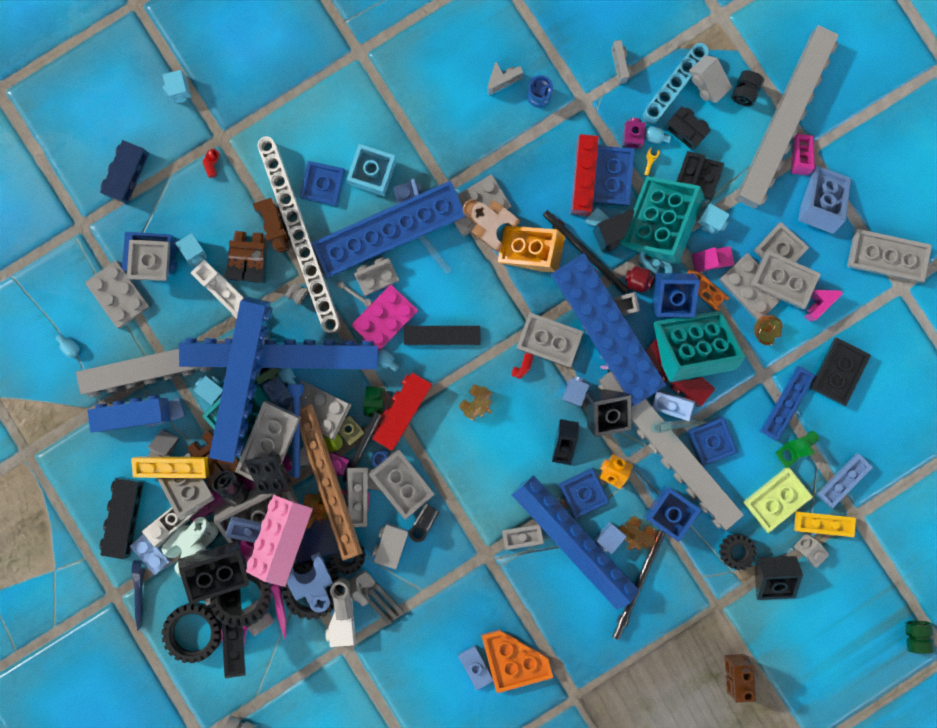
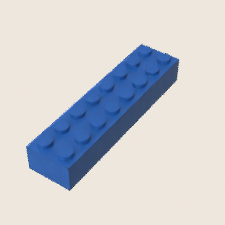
(240, 379)

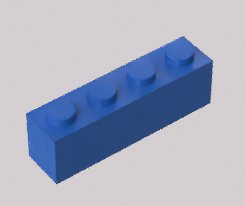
(129, 414)

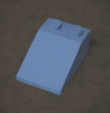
(825, 200)

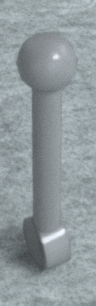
(367, 302)

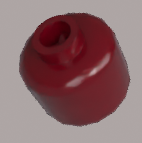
(640, 279)

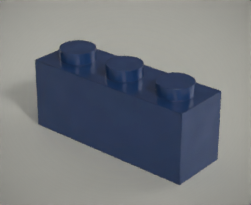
(124, 172)

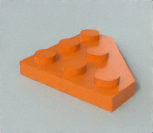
(514, 662)

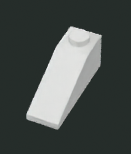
(341, 632)

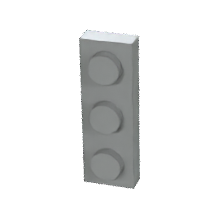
(357, 495)

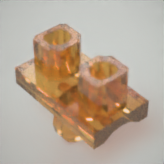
(479, 404)
(318, 511)
(636, 537)

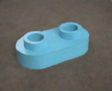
(654, 264)

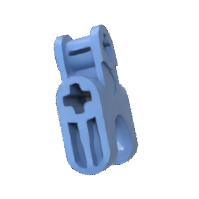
(312, 584)

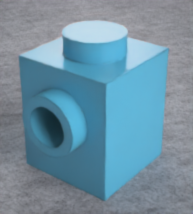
(176, 86)
(713, 219)
(191, 250)
(209, 388)

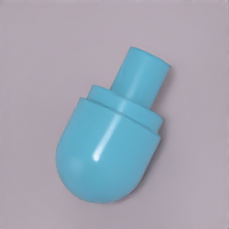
(656, 135)
(68, 346)
(387, 360)
(287, 376)

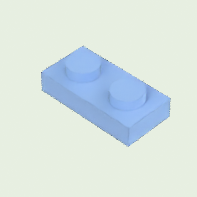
(673, 405)
(150, 555)

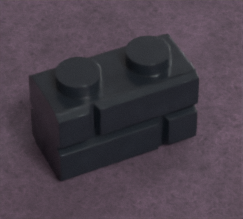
(687, 127)

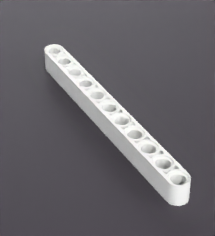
(293, 228)

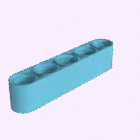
(668, 90)

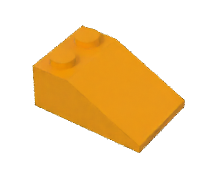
(532, 248)

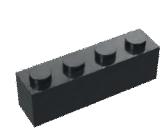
(121, 518)

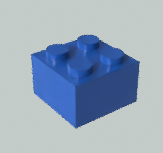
(675, 295)
(672, 513)

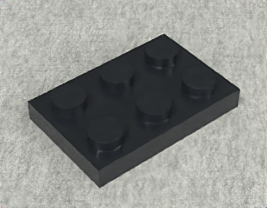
(840, 371)

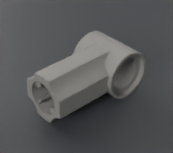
(342, 601)

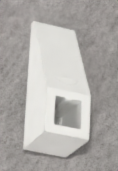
(164, 527)

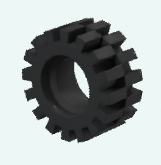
(748, 557)
(347, 568)

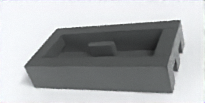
(393, 615)

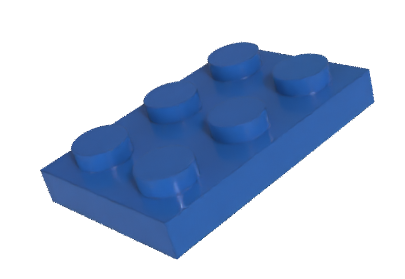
(613, 175)

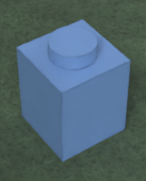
(575, 391)
(609, 538)

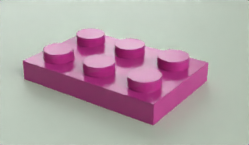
(384, 317)

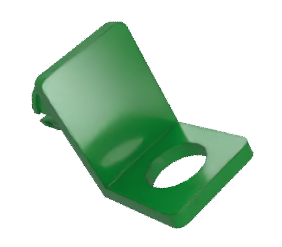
(798, 448)

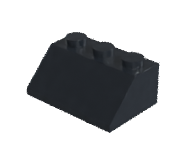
(213, 572)

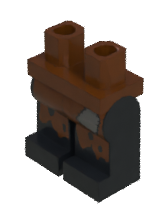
(247, 259)

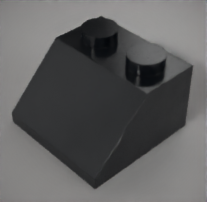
(613, 230)
(608, 412)
(777, 577)

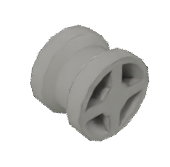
(297, 293)

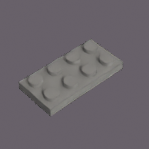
(889, 255)
(270, 433)

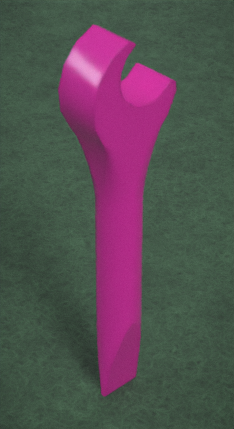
(277, 593)

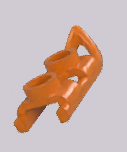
(715, 297)

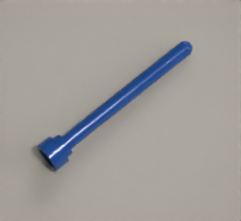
(296, 391)

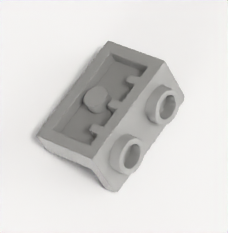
(376, 276)

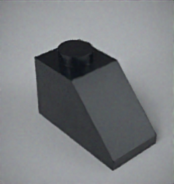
(565, 441)

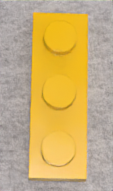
(824, 524)

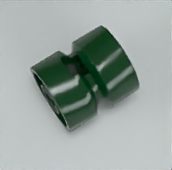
(919, 637)

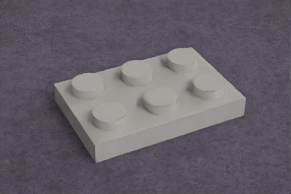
(485, 192)
(785, 279)
(738, 283)
(117, 294)
(549, 340)
(328, 409)
(401, 484)
(186, 494)

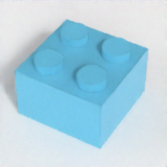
(371, 170)

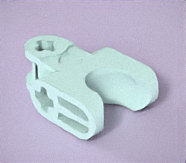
(190, 539)

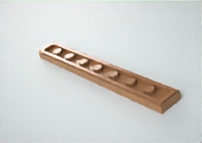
(328, 484)

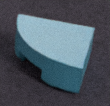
(596, 217)

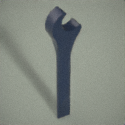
(138, 575)

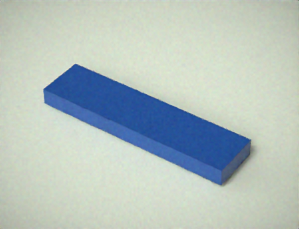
(787, 403)

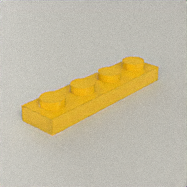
(170, 467)

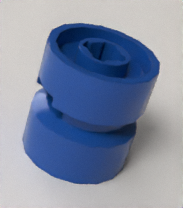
(539, 91)

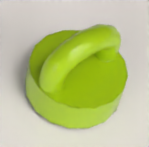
(334, 445)

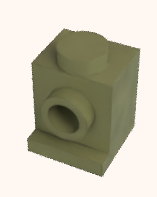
(356, 433)

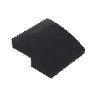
(701, 172)

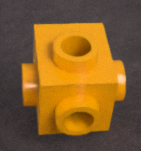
(615, 471)

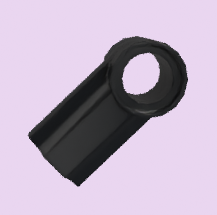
(424, 521)

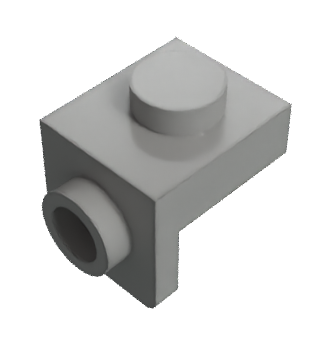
(811, 550)
(359, 587)

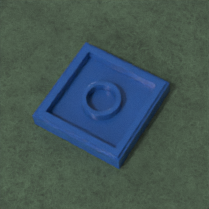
(322, 183)
(712, 441)
(583, 493)

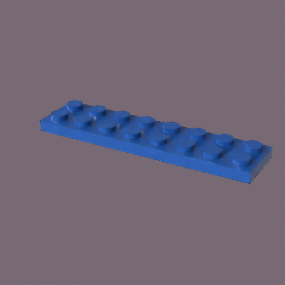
(388, 229)
(608, 329)

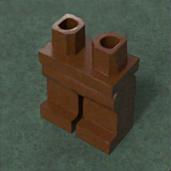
(273, 224)
(215, 466)
(740, 678)

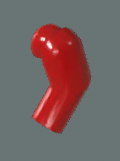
(209, 162)
(525, 367)

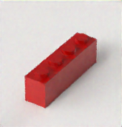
(584, 175)
(402, 411)

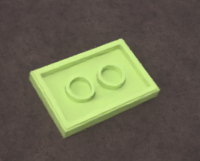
(777, 499)

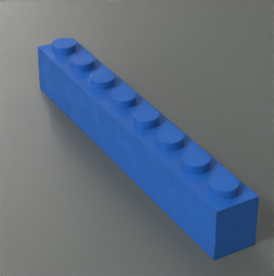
(575, 543)

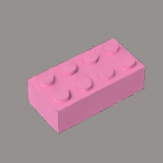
(278, 540)

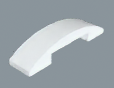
(218, 286)

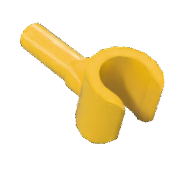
(651, 159)

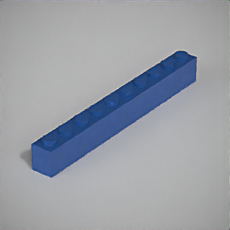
(284, 354)

